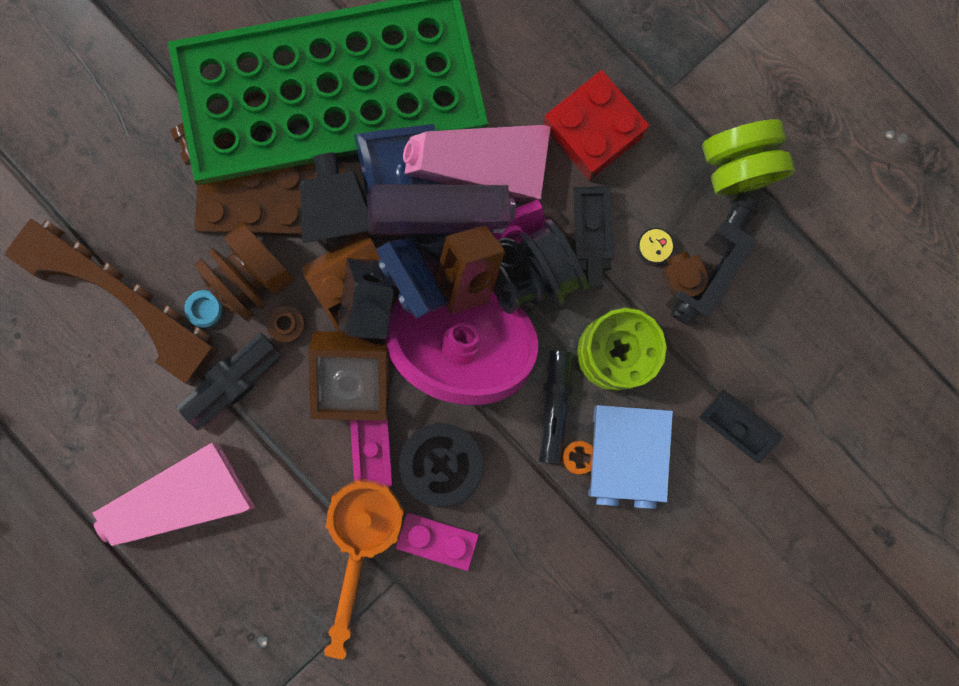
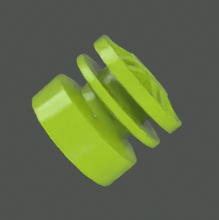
(642, 343)

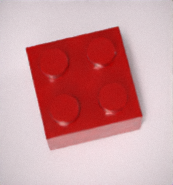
(595, 125)

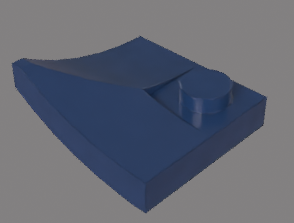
(383, 156)

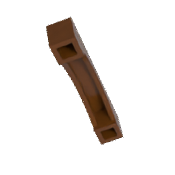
(44, 253)

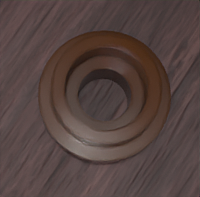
(293, 332)

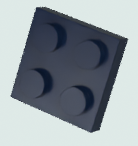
(416, 284)

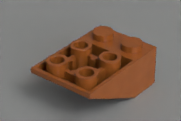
(328, 271)

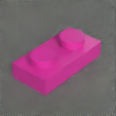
(371, 450)
(437, 541)

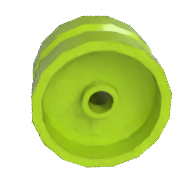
(748, 157)

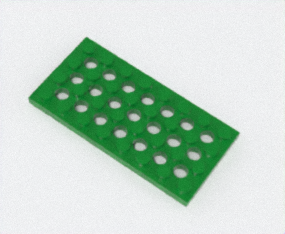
(299, 36)

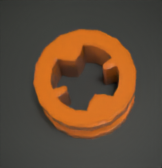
(571, 465)

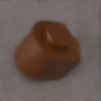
(685, 274)

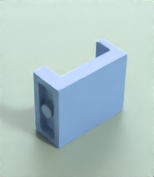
(630, 455)

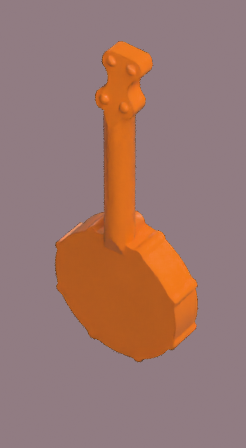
(362, 522)

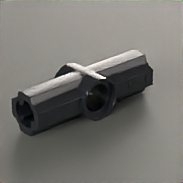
(229, 381)

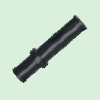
(556, 403)

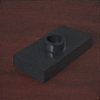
(741, 426)

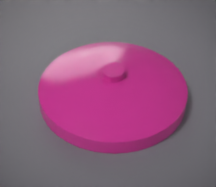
(464, 355)

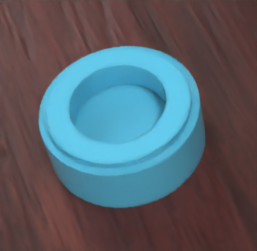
(203, 309)

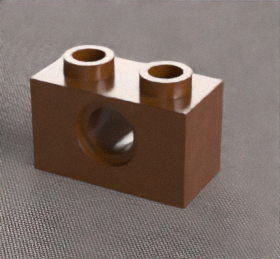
(469, 268)

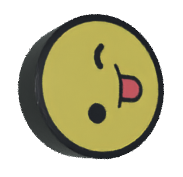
(655, 246)

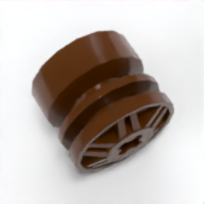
(243, 272)

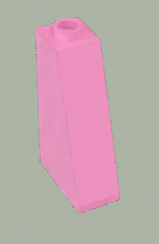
(482, 157)
(182, 496)

